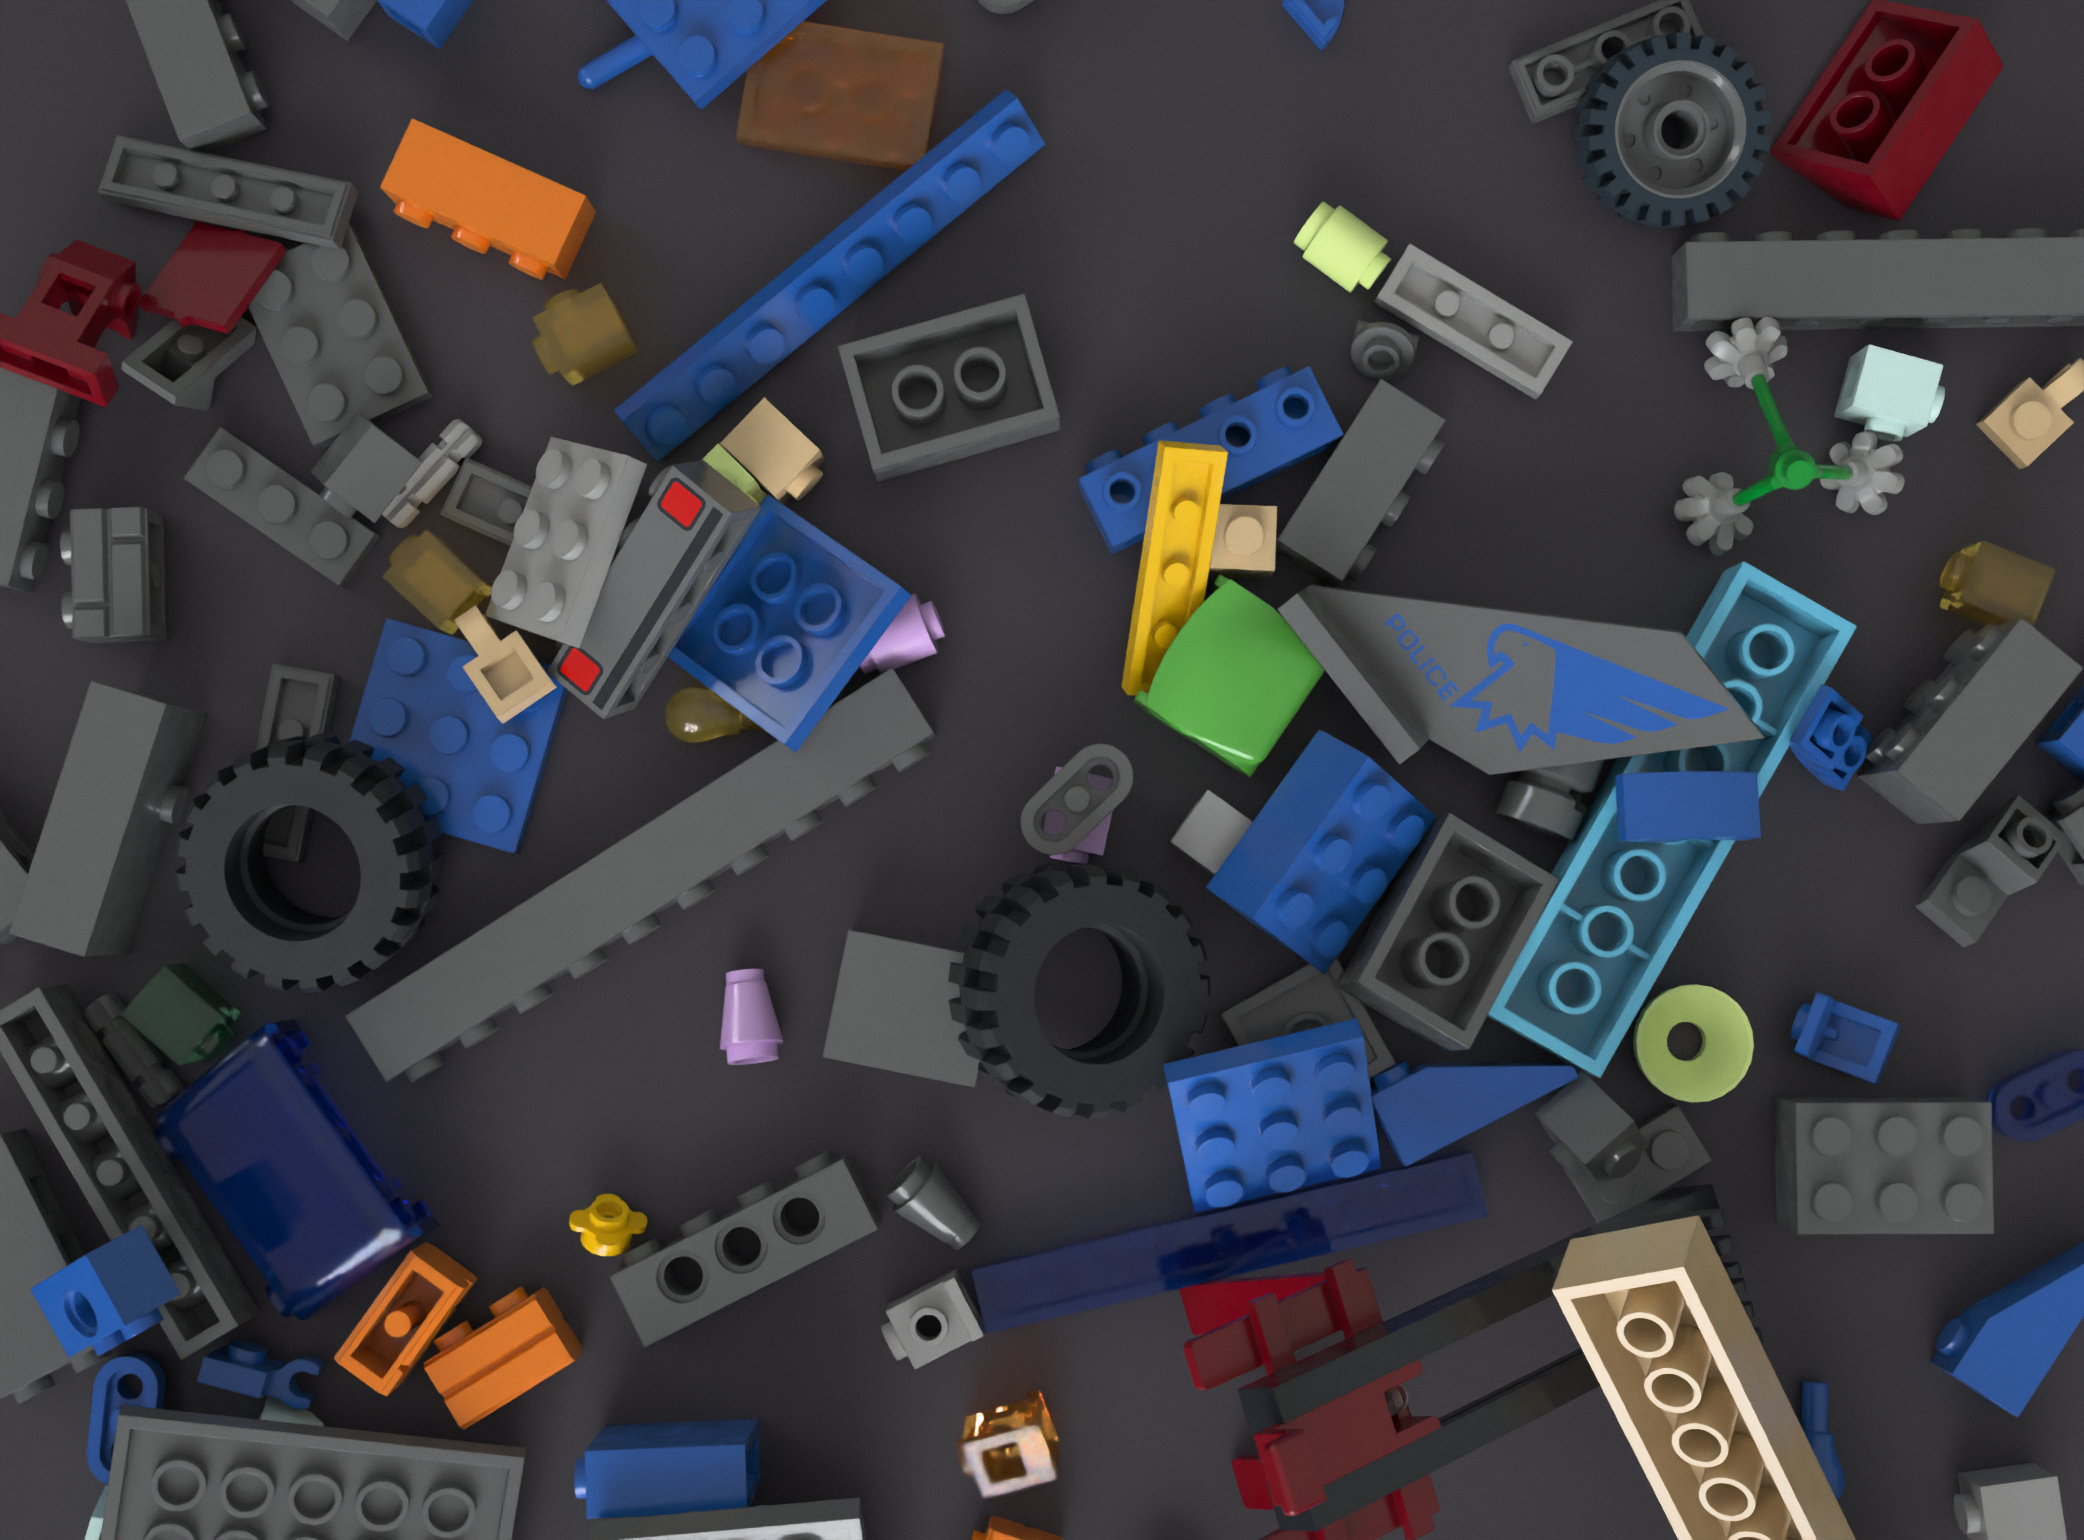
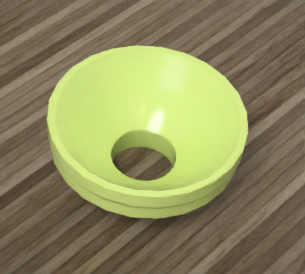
(1724, 1048)

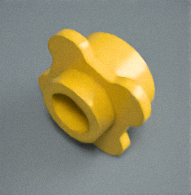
(607, 1225)

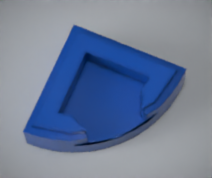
(1317, 18)

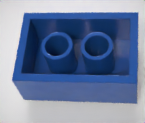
(1322, 850)

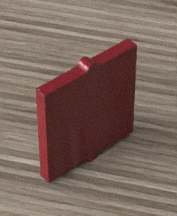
(212, 277)

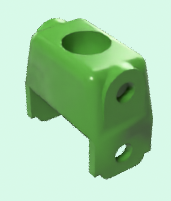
(1232, 678)

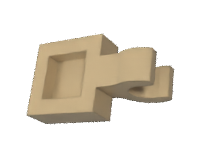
(2032, 416)
(505, 669)

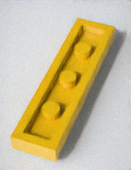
(1173, 554)

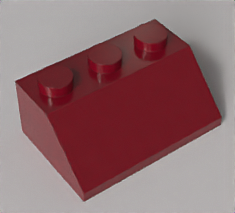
(1889, 106)

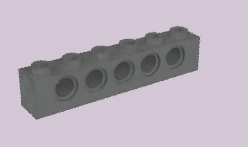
(120, 1161)

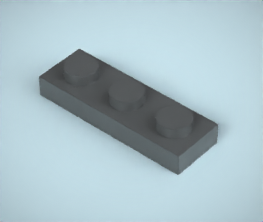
(281, 507)

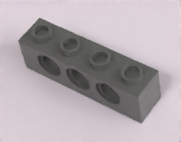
(663, 1306)

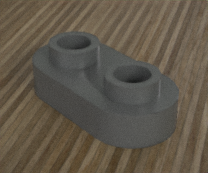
(1076, 799)

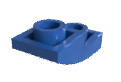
(1831, 739)
(1687, 806)

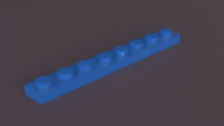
(831, 276)

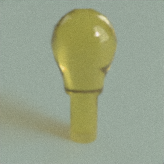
(703, 715)

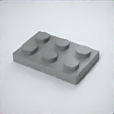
(565, 540)

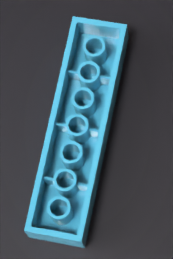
(1629, 900)

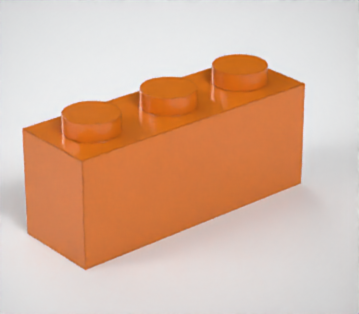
(487, 201)

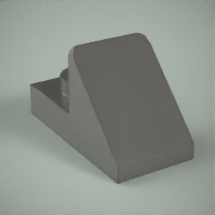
(186, 360)

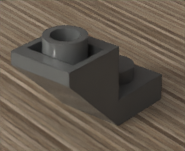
(1993, 863)

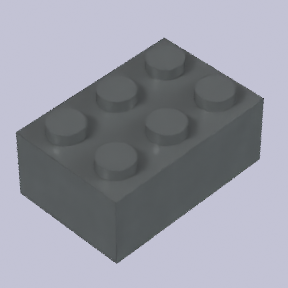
(950, 387)
(1968, 721)
(1448, 934)
(1884, 1165)

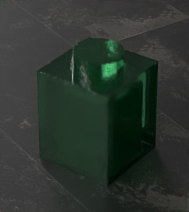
(182, 1015)

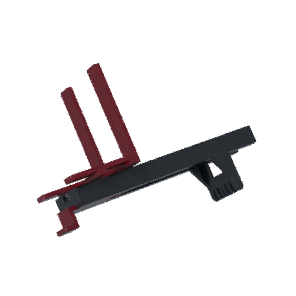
(1336, 1426)

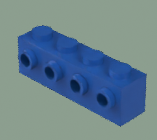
(1261, 433)

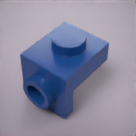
(1844, 1038)

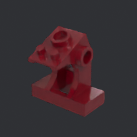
(61, 345)

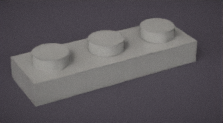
(1473, 322)

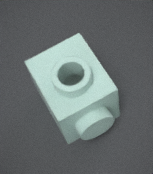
(1890, 392)

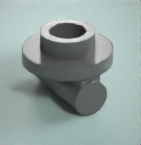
(1382, 349)

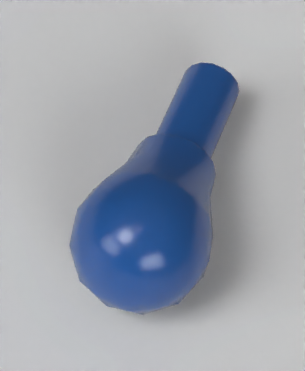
(1816, 1431)

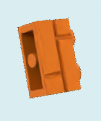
(405, 1318)
(503, 1356)

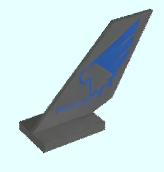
(1513, 683)

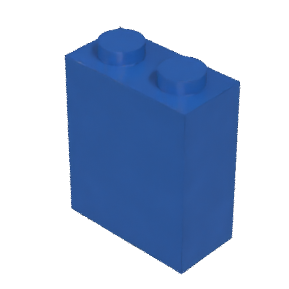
(669, 1468)

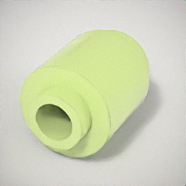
(1343, 247)

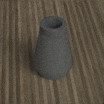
(932, 1203)

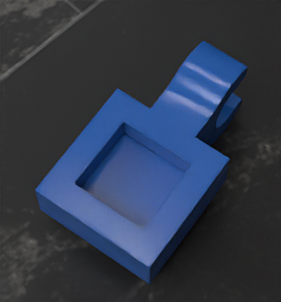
(248, 1371)

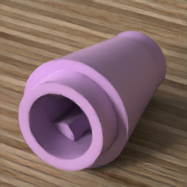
(749, 1019)

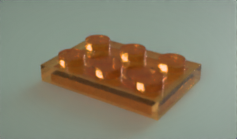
(843, 96)

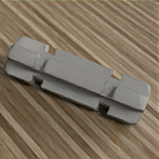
(437, 468)

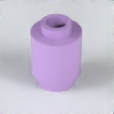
(907, 638)

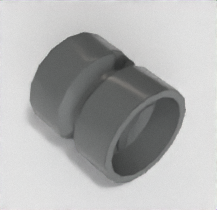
(1549, 799)

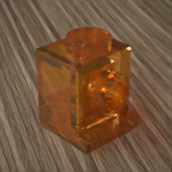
(1010, 1446)

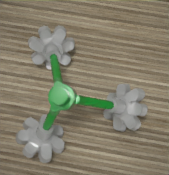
(1859, 471)

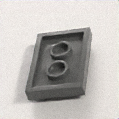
(336, 339)

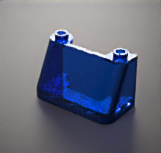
(289, 1172)

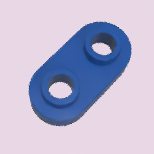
(108, 1398)

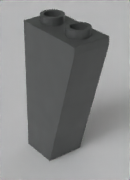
(34, 1244)

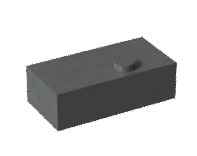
(108, 822)

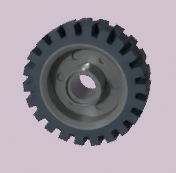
(1718, 121)

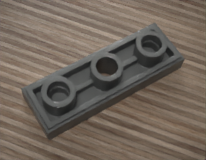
(1557, 74)

